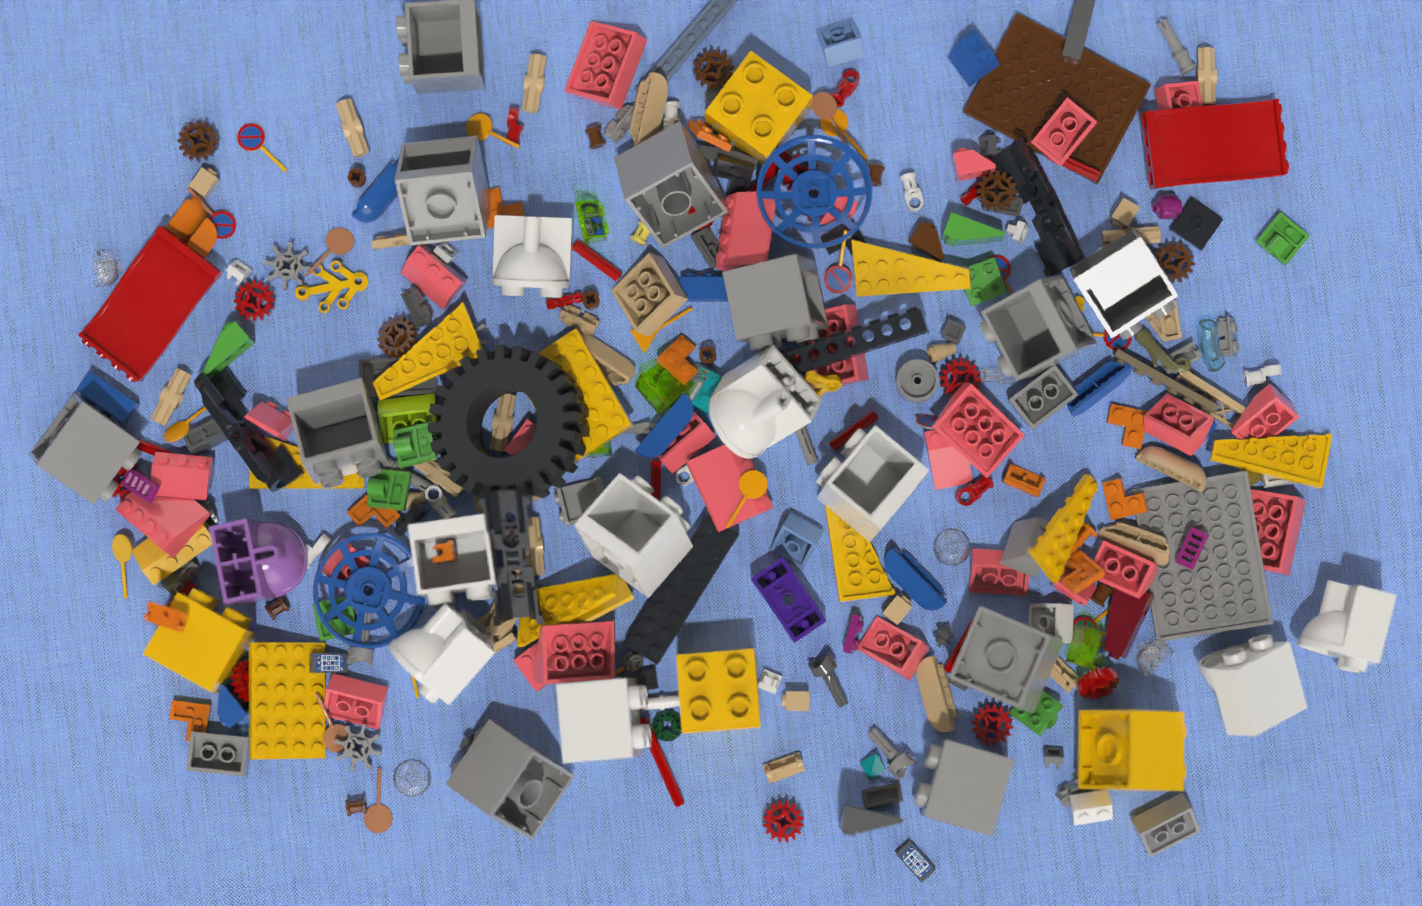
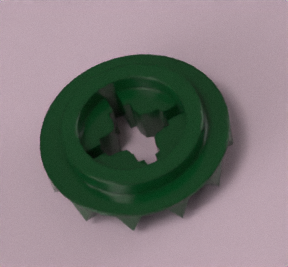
(676, 726)

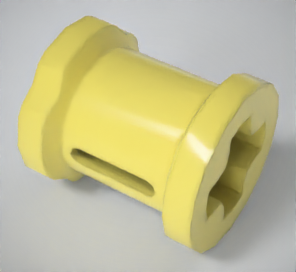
(641, 234)

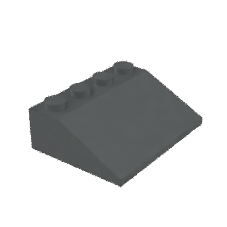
(860, 820)

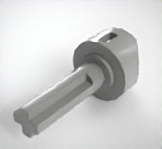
(358, 654)
(899, 761)

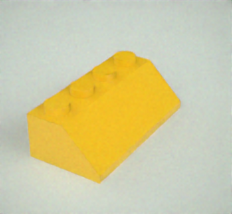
(158, 564)
(623, 596)

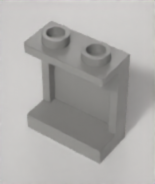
(577, 499)

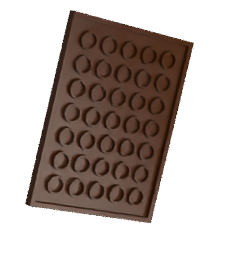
(1036, 81)

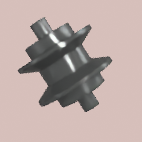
(943, 636)
(632, 661)

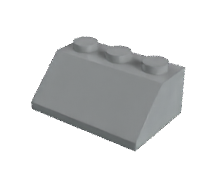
(1043, 397)
(1021, 539)
(218, 754)
(1166, 825)

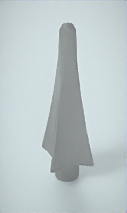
(642, 428)

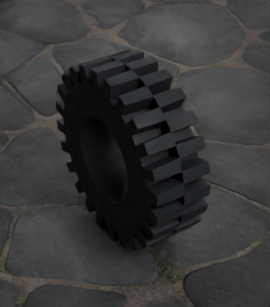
(469, 397)

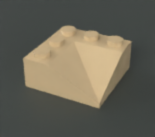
(649, 294)

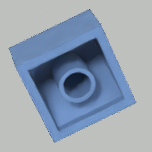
(840, 42)
(796, 540)

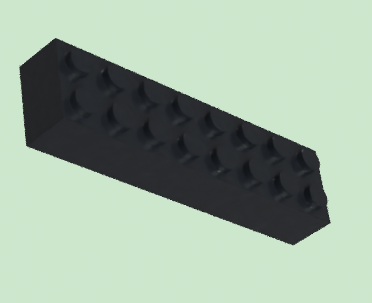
(681, 591)

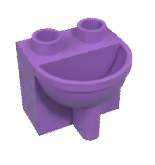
(257, 560)

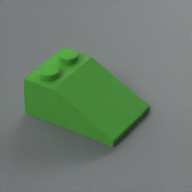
(965, 231)
(228, 347)

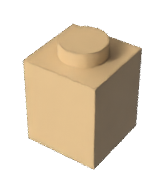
(204, 182)
(1124, 214)
(897, 609)
(796, 701)

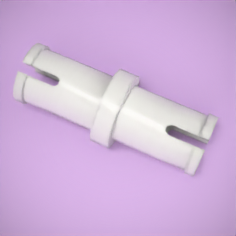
(663, 702)

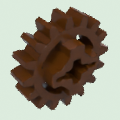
(706, 74)
(200, 134)
(1004, 191)
(1176, 271)
(397, 337)

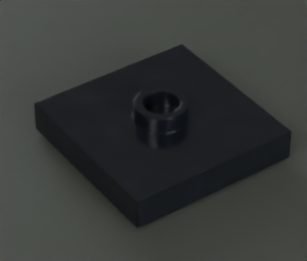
(1196, 224)

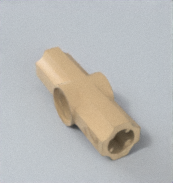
(1207, 75)
(534, 83)
(352, 128)
(1149, 235)
(171, 397)
(502, 422)
(439, 477)
(536, 550)

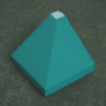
(872, 766)

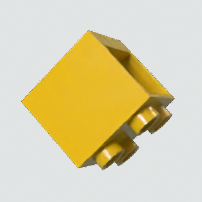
(758, 108)
(209, 642)
(718, 691)
(1131, 750)

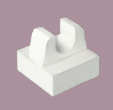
(1018, 232)
(446, 252)
(239, 271)
(769, 681)

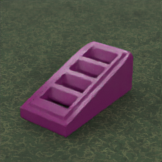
(139, 484)
(1198, 551)

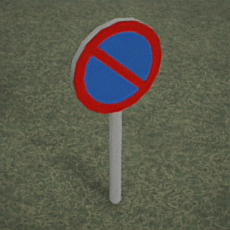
(926, 421)

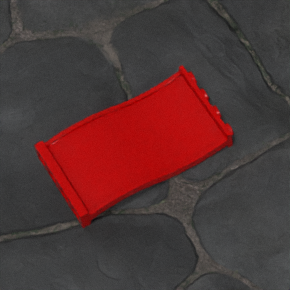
(1214, 144)
(150, 304)

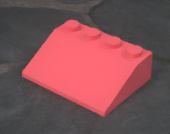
(606, 65)
(744, 232)
(849, 370)
(977, 429)
(718, 480)
(166, 521)
(1278, 528)
(575, 653)

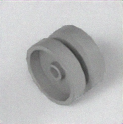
(917, 392)

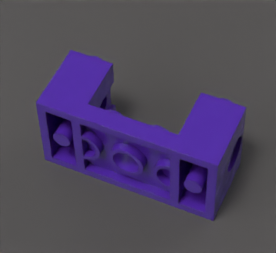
(803, 614)

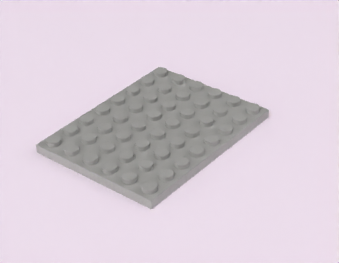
(1229, 578)

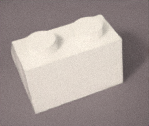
(1053, 620)
(1090, 807)

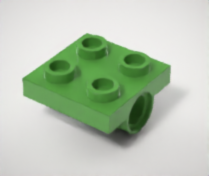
(1282, 239)
(985, 282)
(413, 445)
(389, 490)
(335, 622)
(1044, 715)

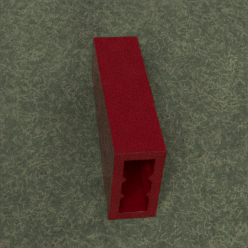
(1125, 622)

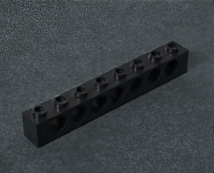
(917, 328)

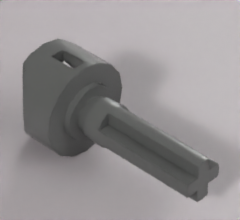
(825, 668)

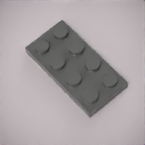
(372, 368)

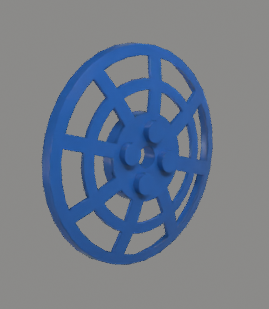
(814, 180)
(369, 603)

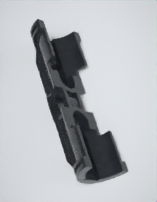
(1058, 246)
(221, 399)
(508, 602)

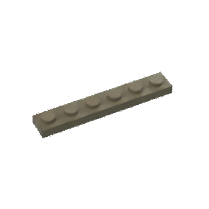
(1172, 386)

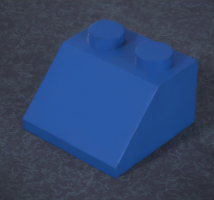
(973, 58)
(230, 707)

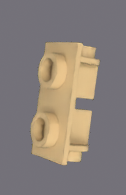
(585, 324)
(1064, 675)
(784, 768)

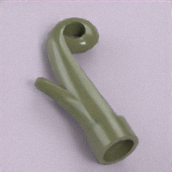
(1156, 353)

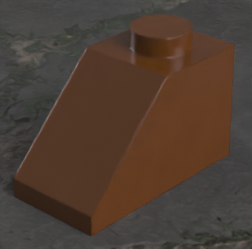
(927, 240)

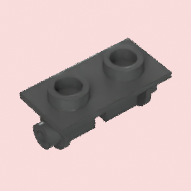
(418, 312)

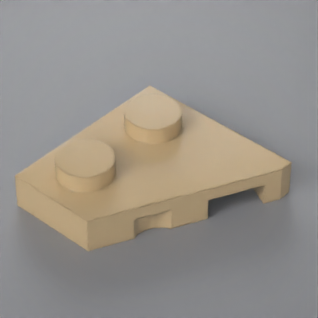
(1167, 326)

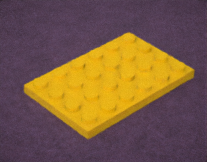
(606, 414)
(283, 703)

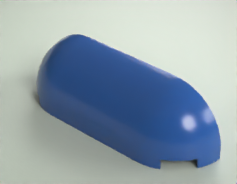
(378, 196)
(1098, 386)
(667, 428)
(914, 579)

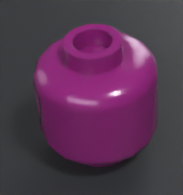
(1167, 206)

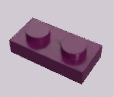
(856, 626)

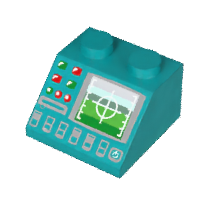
(703, 388)

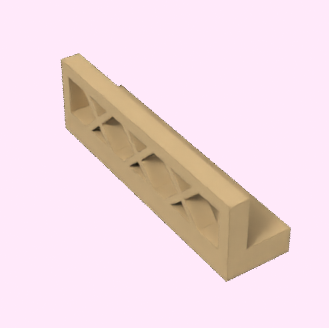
(1216, 395)

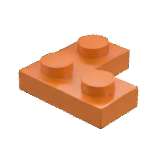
(702, 131)
(497, 207)
(675, 361)
(1133, 422)
(1120, 505)
(362, 513)
(1084, 574)
(195, 714)

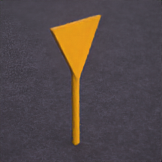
(645, 341)

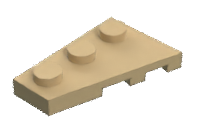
(383, 242)

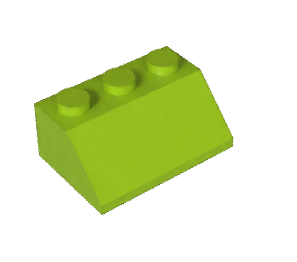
(403, 413)

